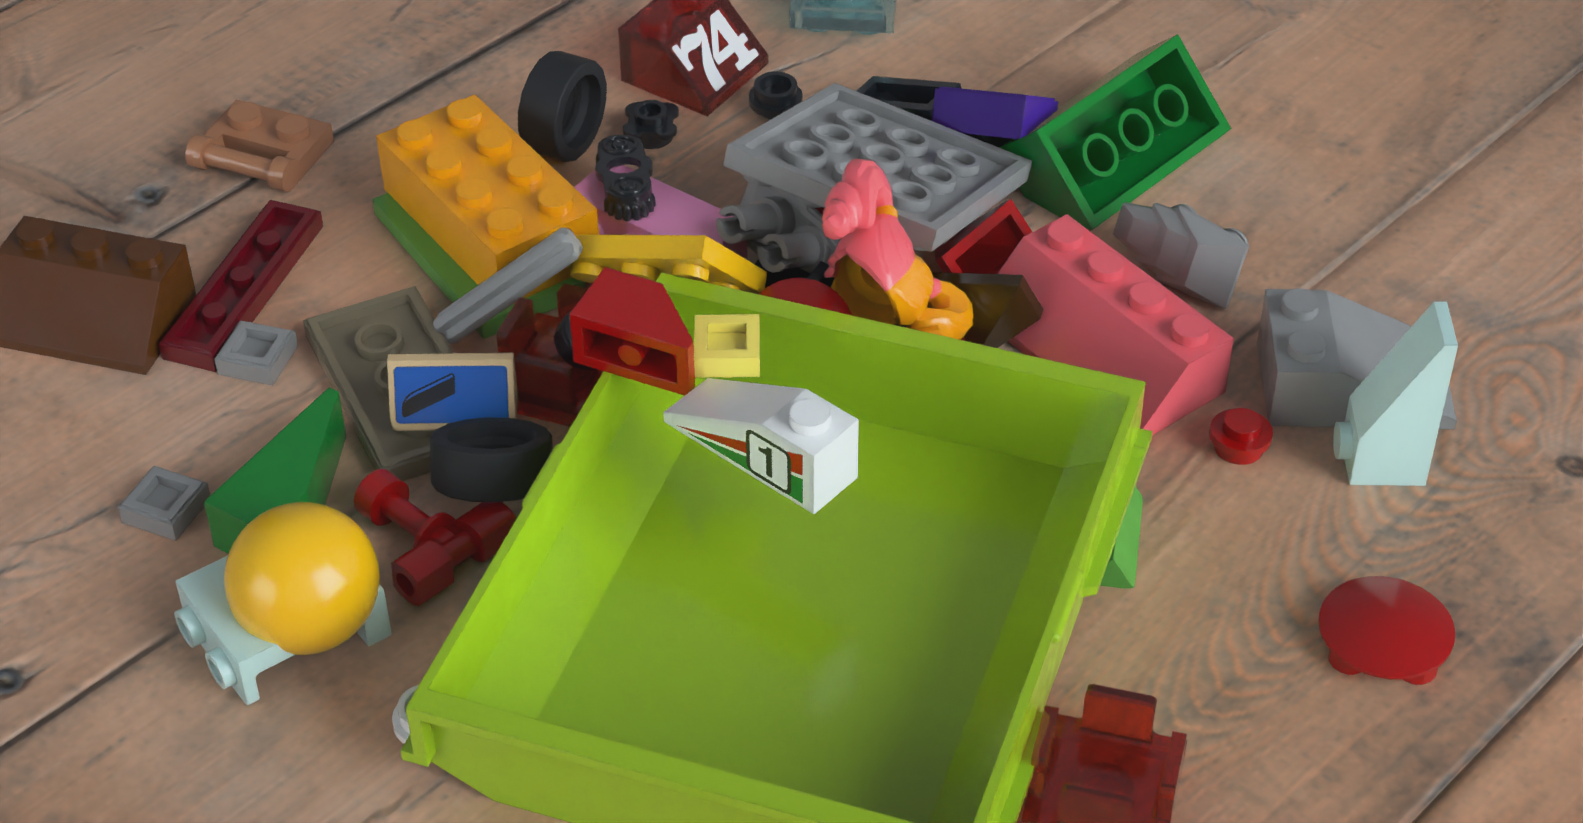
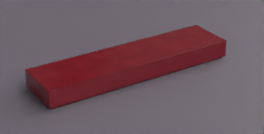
(241, 283)

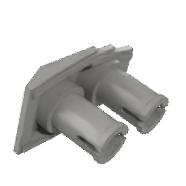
(777, 229)
(1184, 249)

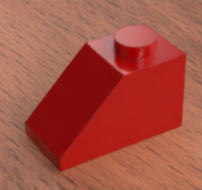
(633, 332)

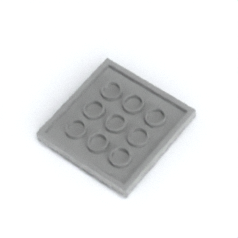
(935, 173)

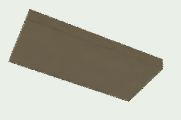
(354, 354)

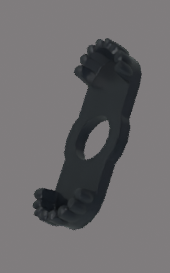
(626, 193)

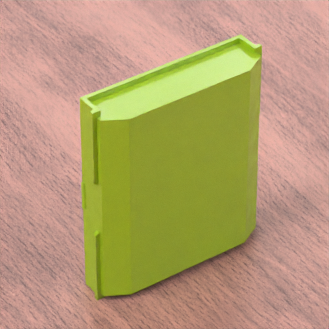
(726, 657)

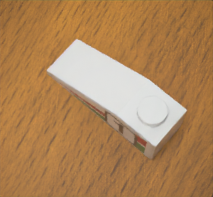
(775, 435)

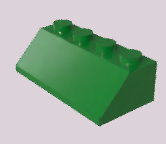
(1120, 135)

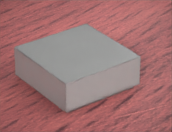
(256, 352)
(164, 503)

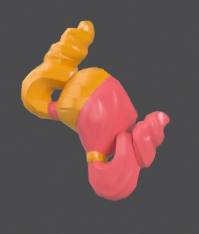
(877, 260)

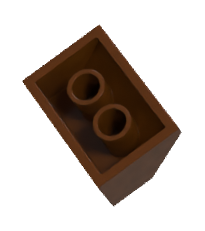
(90, 293)

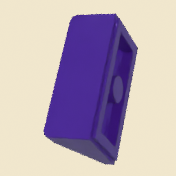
(990, 112)

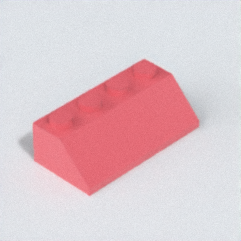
(1118, 322)

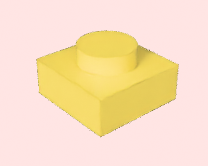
(727, 346)

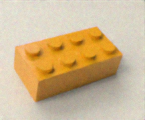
(479, 188)

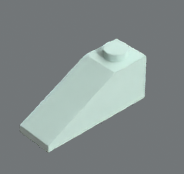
(1400, 406)

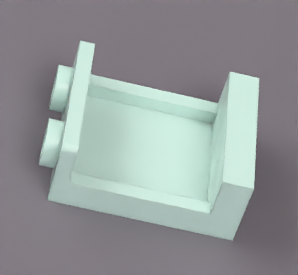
(230, 650)

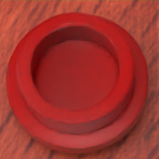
(1240, 435)

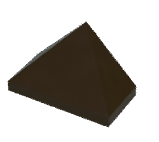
(1000, 305)

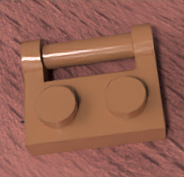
(261, 144)

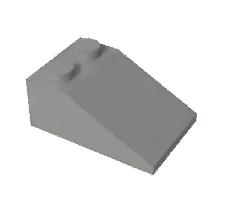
(1318, 352)

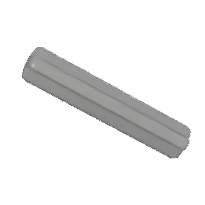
(508, 285)

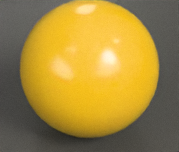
(302, 577)

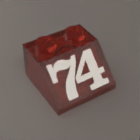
(689, 52)

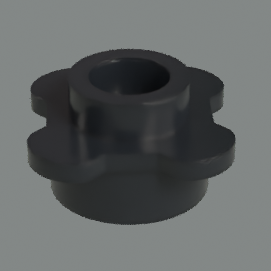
(651, 122)

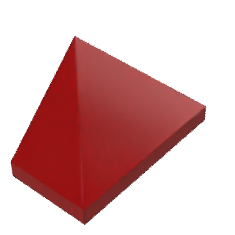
(984, 243)

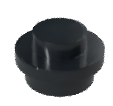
(774, 94)

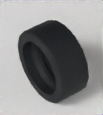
(562, 105)
(488, 458)

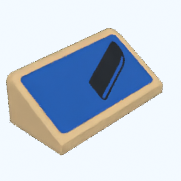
(449, 388)

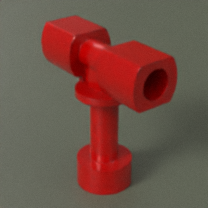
(438, 540)

